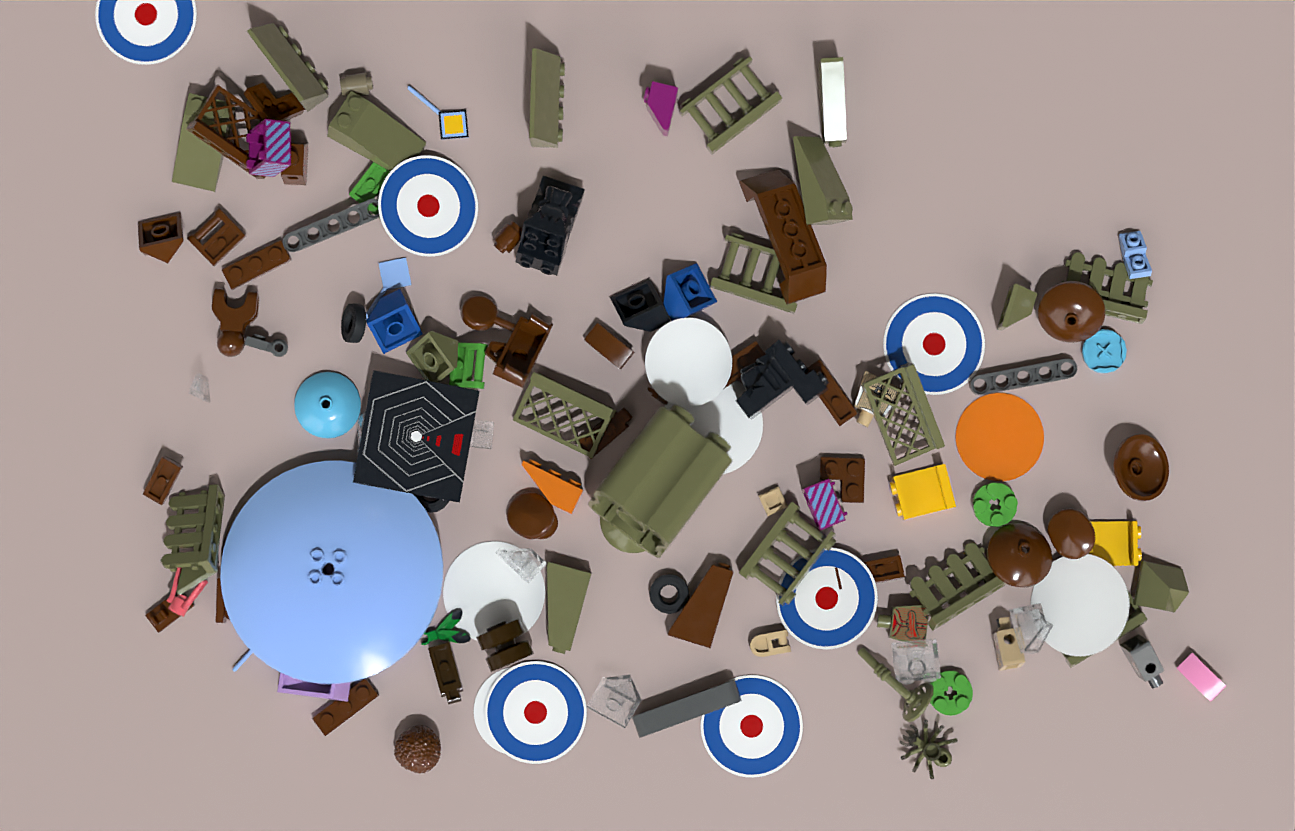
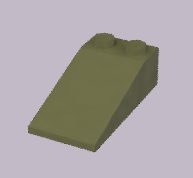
(373, 133)
(196, 161)
(821, 187)

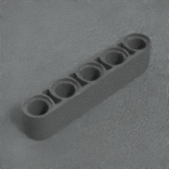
(686, 708)

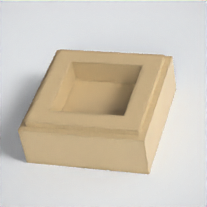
(772, 501)

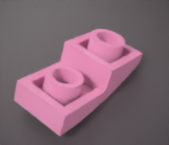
(1201, 676)

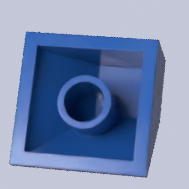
(687, 293)
(393, 322)

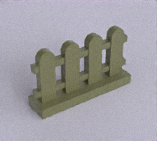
(1115, 296)
(204, 541)
(951, 595)

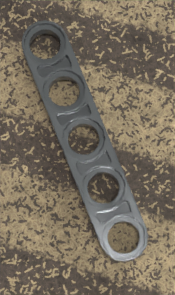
(322, 226)
(1032, 370)

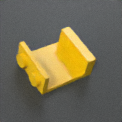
(922, 492)
(1117, 542)

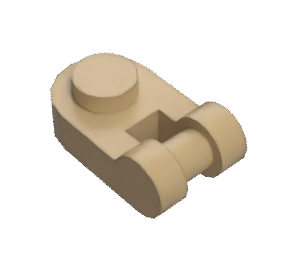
(762, 645)

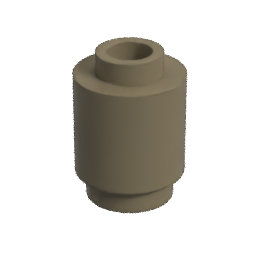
(356, 83)

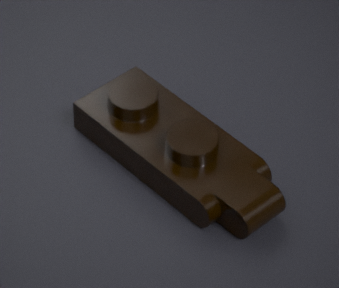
(446, 672)

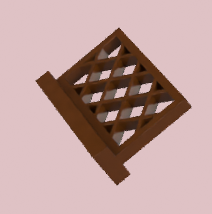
(215, 138)

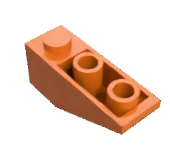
(557, 491)

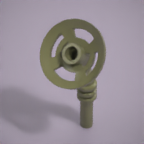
(911, 697)

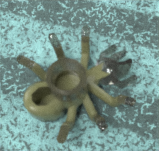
(930, 750)

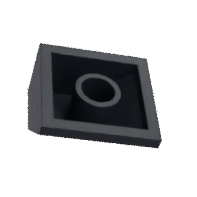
(641, 307)

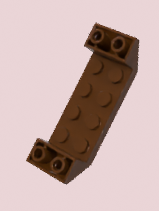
(790, 235)

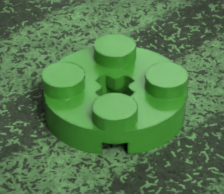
(982, 506)
(963, 693)

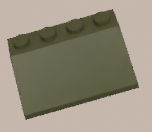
(289, 65)
(546, 99)

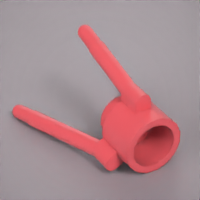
(181, 603)

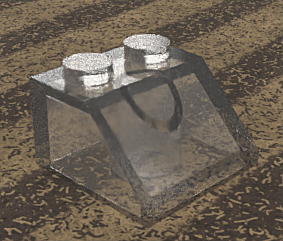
(916, 661)

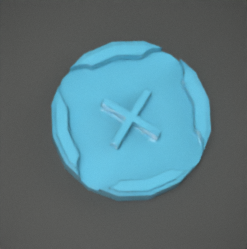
(1104, 351)

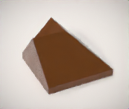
(161, 236)

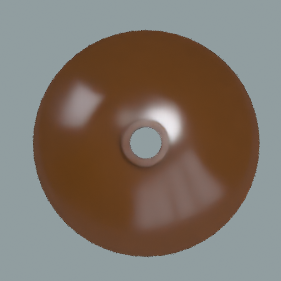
(1071, 300)
(1141, 467)
(1013, 564)

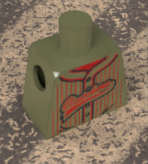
(905, 623)

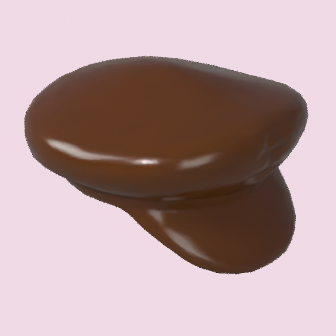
(532, 516)
(1071, 533)

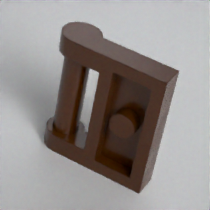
(221, 242)

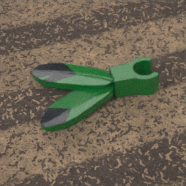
(445, 633)

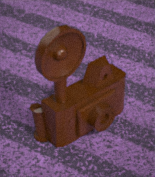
(524, 346)

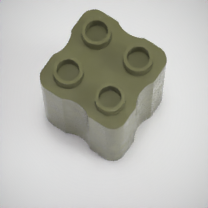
(661, 479)

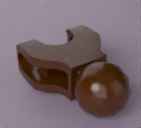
(233, 321)

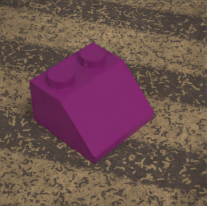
(661, 104)

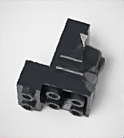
(549, 225)
(774, 377)

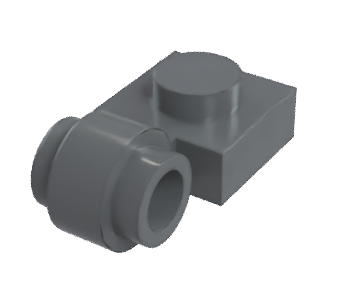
(258, 342)

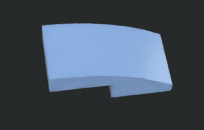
(1134, 254)

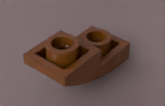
(609, 346)

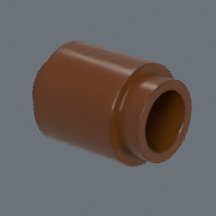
(508, 237)

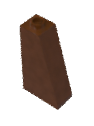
(703, 610)

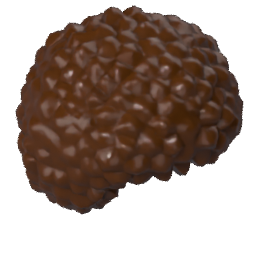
(418, 749)

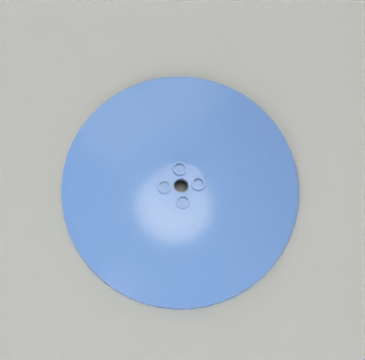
(339, 623)

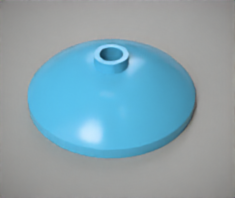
(343, 408)

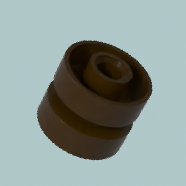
(502, 639)

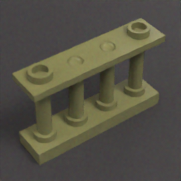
(750, 113)
(744, 289)
(779, 534)

